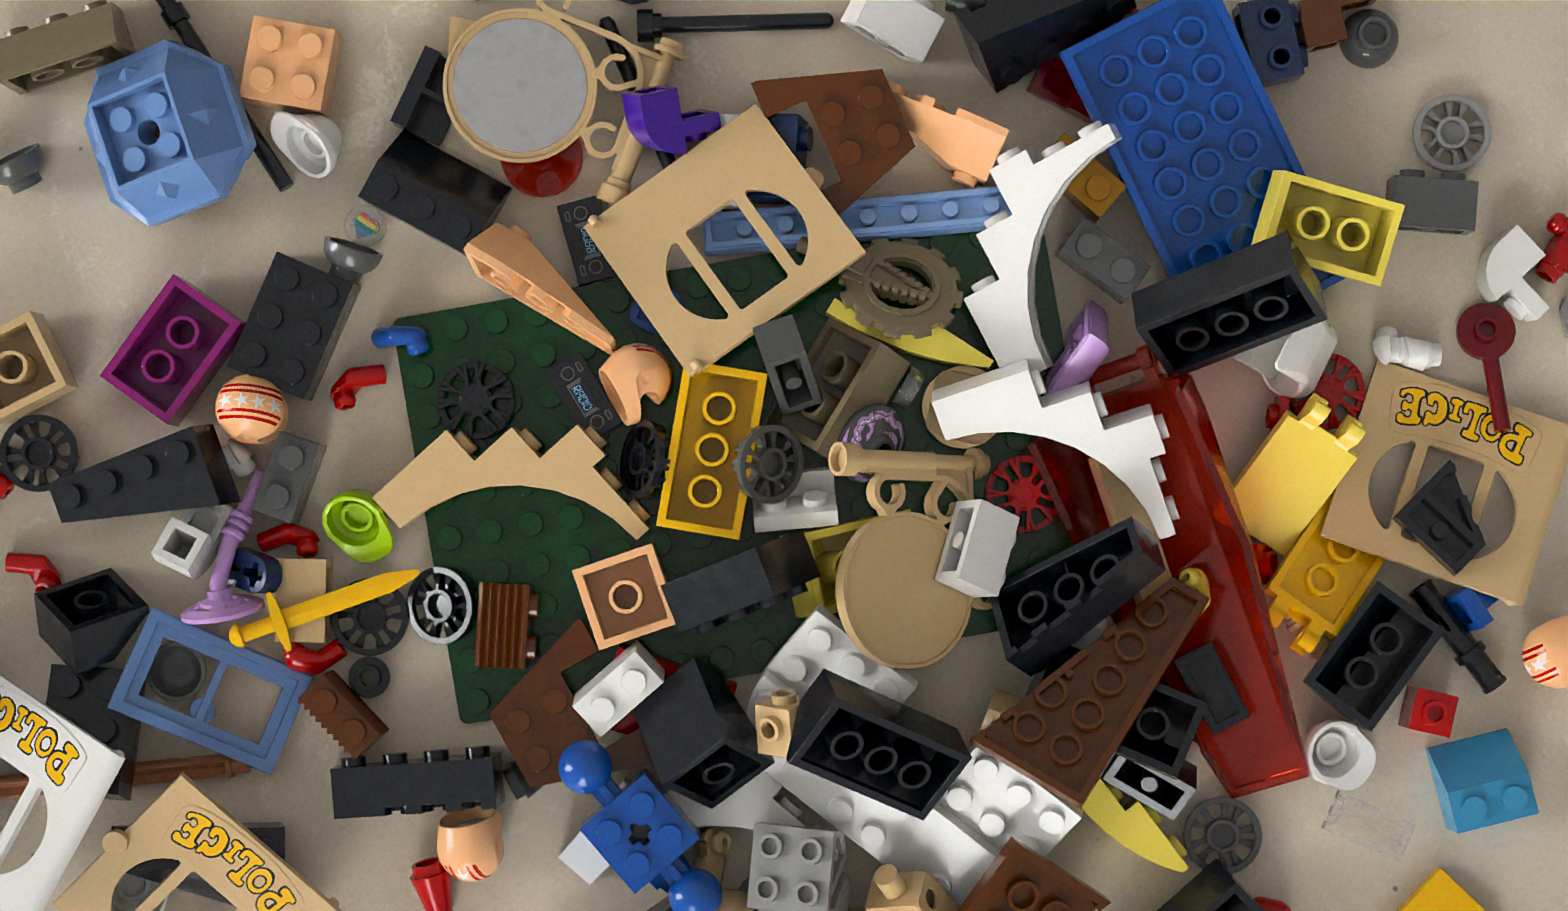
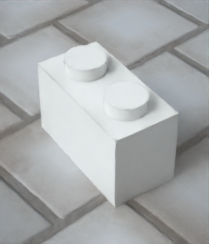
(898, 26)
(977, 548)
(618, 688)

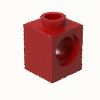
(1428, 711)

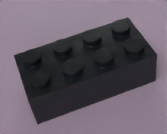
(1229, 305)

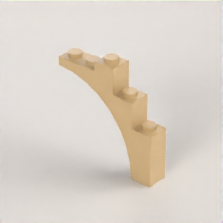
(568, 467)

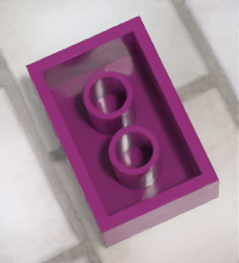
(174, 351)

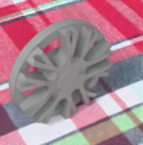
(1451, 133)

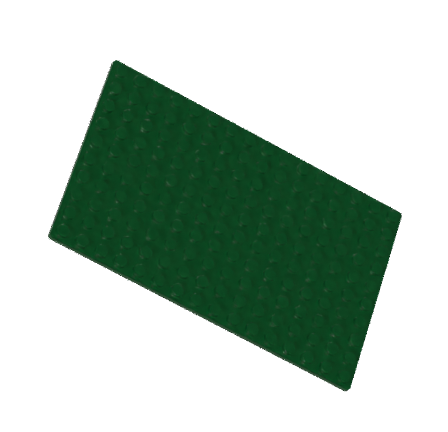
(544, 535)

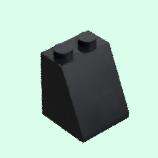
(700, 735)

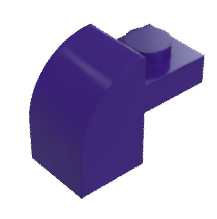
(657, 120)

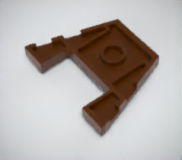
(855, 121)
(540, 719)

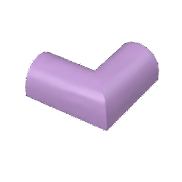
(1084, 351)

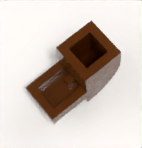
(1323, 22)

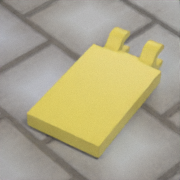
(1295, 473)

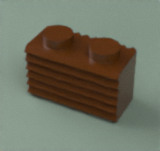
(504, 625)
(343, 714)

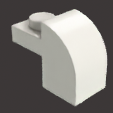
(1502, 270)
(192, 542)

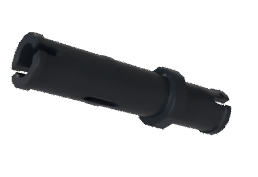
(1457, 636)

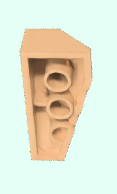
(957, 141)
(519, 269)

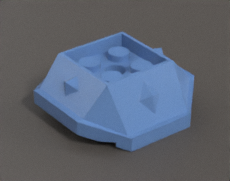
(200, 127)

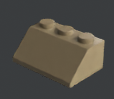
(63, 47)
(849, 375)

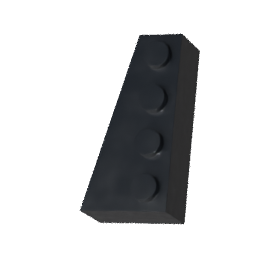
(1021, 35)
(161, 476)
(1072, 592)
(417, 784)

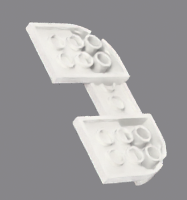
(969, 820)

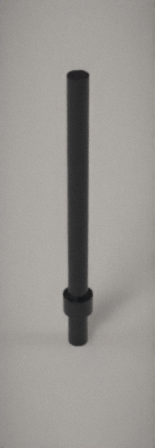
(177, 18)

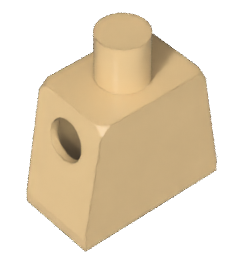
(906, 892)

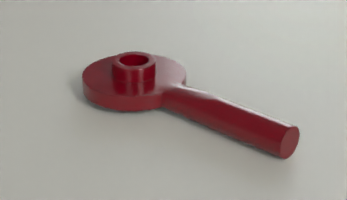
(1486, 334)

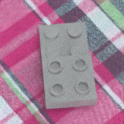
(797, 869)

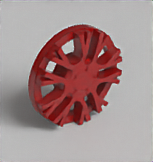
(1333, 389)
(1021, 494)

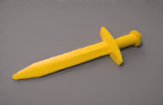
(317, 607)

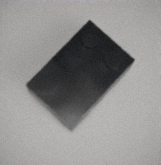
(294, 326)
(750, 578)
(84, 702)

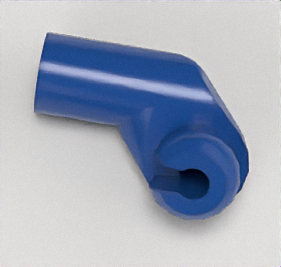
(400, 335)

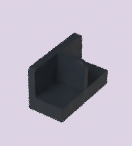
(422, 102)

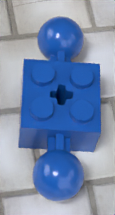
(587, 769)

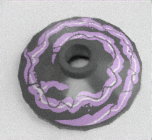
(875, 429)

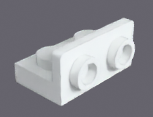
(808, 506)

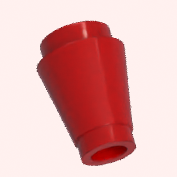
(432, 884)

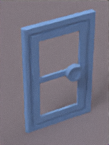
(194, 727)

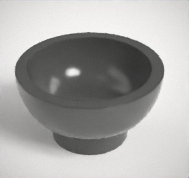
(1370, 38)
(21, 168)
(349, 259)
(177, 672)

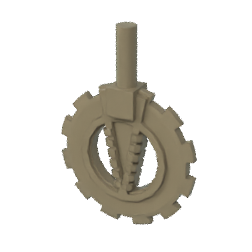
(878, 275)

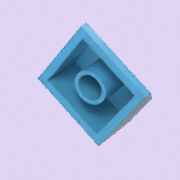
(1481, 781)

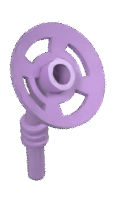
(220, 599)

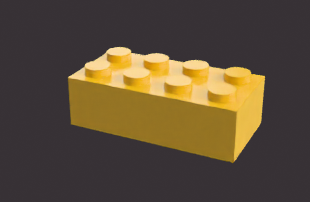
(709, 421)

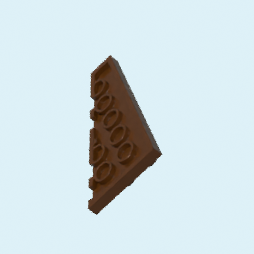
(1086, 707)
(1029, 882)

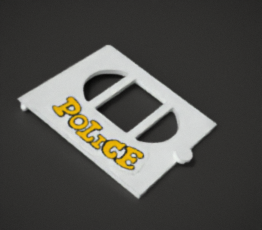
(72, 773)

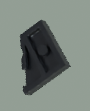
(1443, 521)

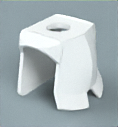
(1295, 361)

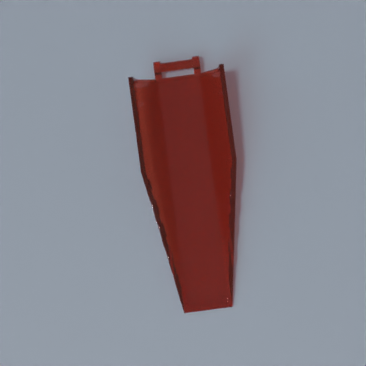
(1209, 537)

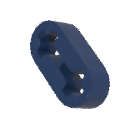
(250, 563)

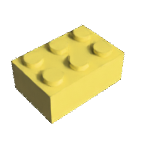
(1331, 225)

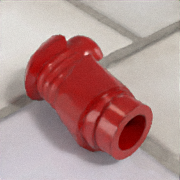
(1555, 261)

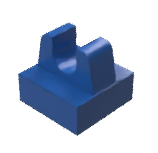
(1471, 607)

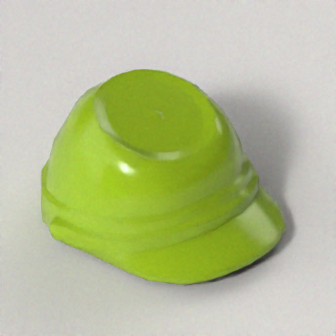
(358, 525)

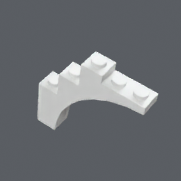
(1031, 189)
(1011, 402)
(742, 809)

